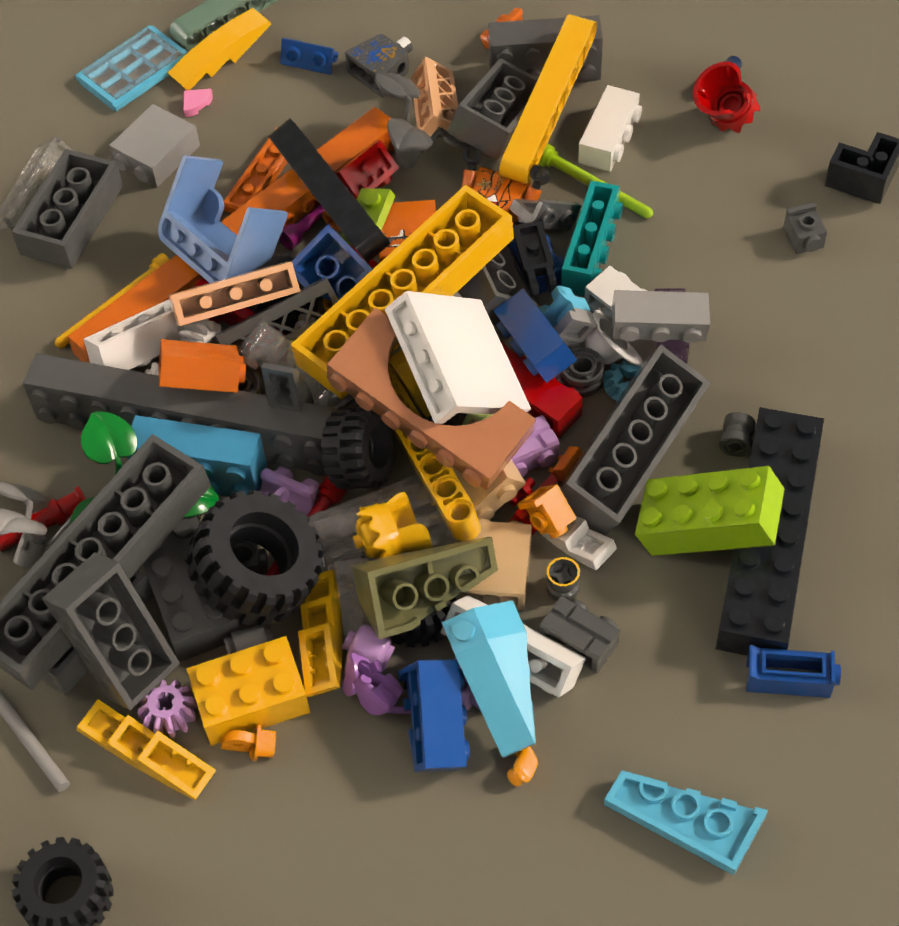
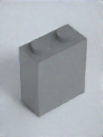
(154, 145)

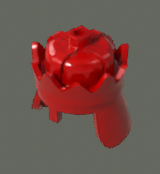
(725, 96)

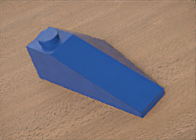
(330, 257)

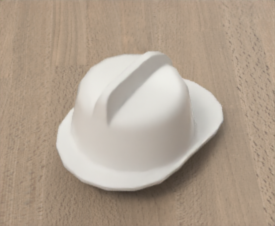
(610, 349)

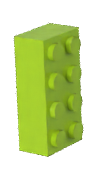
(710, 511)

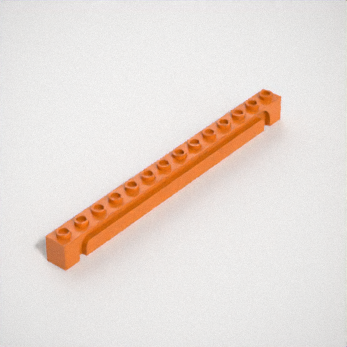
(284, 194)

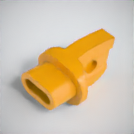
(259, 743)

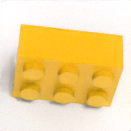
(248, 689)

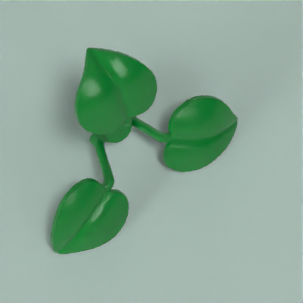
(111, 438)

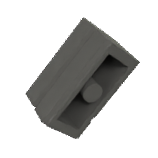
(581, 631)

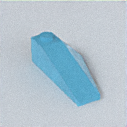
(494, 660)

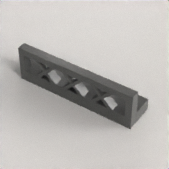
(280, 309)

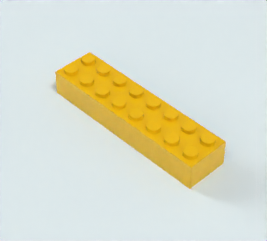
(431, 261)

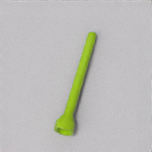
(551, 158)

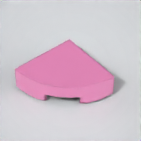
(196, 100)

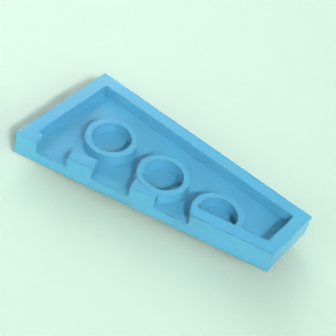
(700, 824)

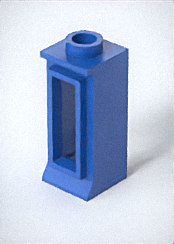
(792, 682)

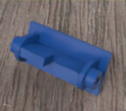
(307, 56)

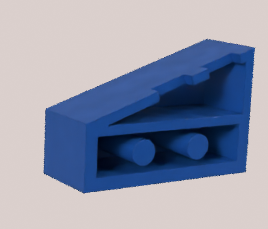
(436, 715)

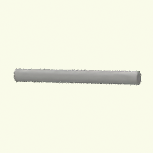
(33, 745)

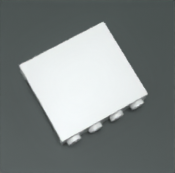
(454, 355)

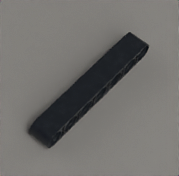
(329, 190)

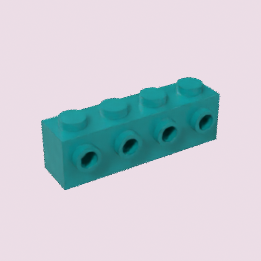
(590, 238)

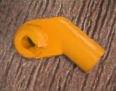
(523, 767)

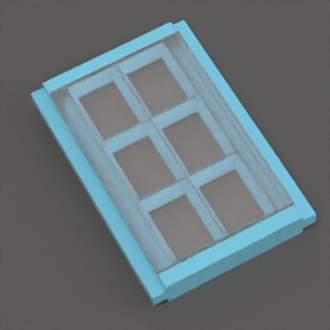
(131, 68)

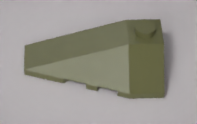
(412, 585)

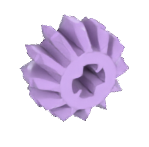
(181, 710)

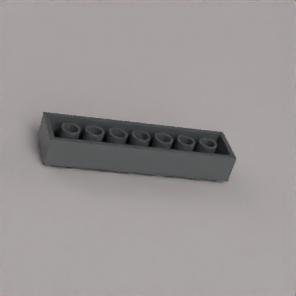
(120, 523)

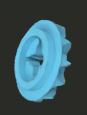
(614, 376)

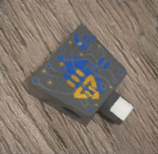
(377, 56)

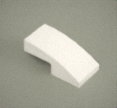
(584, 544)

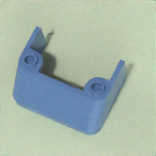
(197, 236)

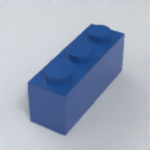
(533, 336)

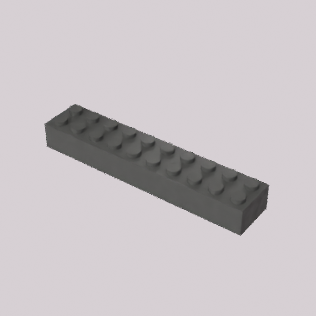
(72, 389)

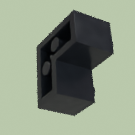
(864, 172)

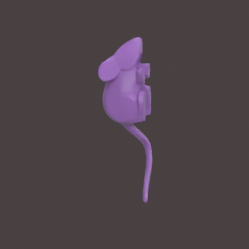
(374, 690)

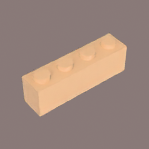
(234, 293)

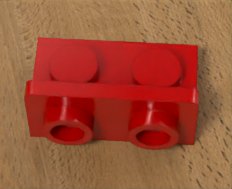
(368, 169)

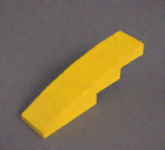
(217, 48)
(321, 637)
(146, 751)

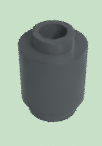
(247, 638)

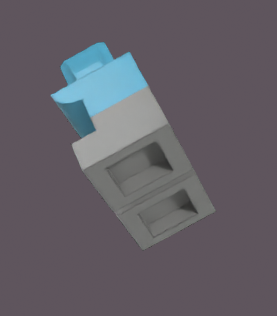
(569, 316)

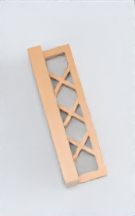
(436, 96)

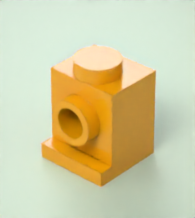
(548, 510)

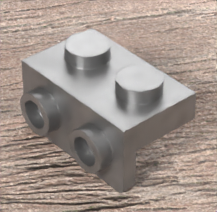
(552, 213)

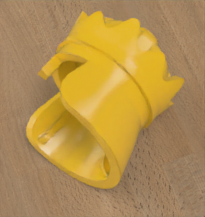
(390, 529)

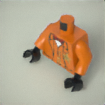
(500, 189)

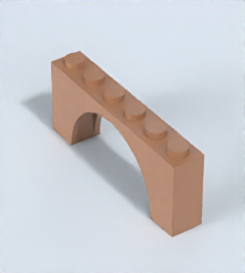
(473, 449)

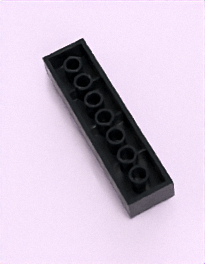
(766, 578)

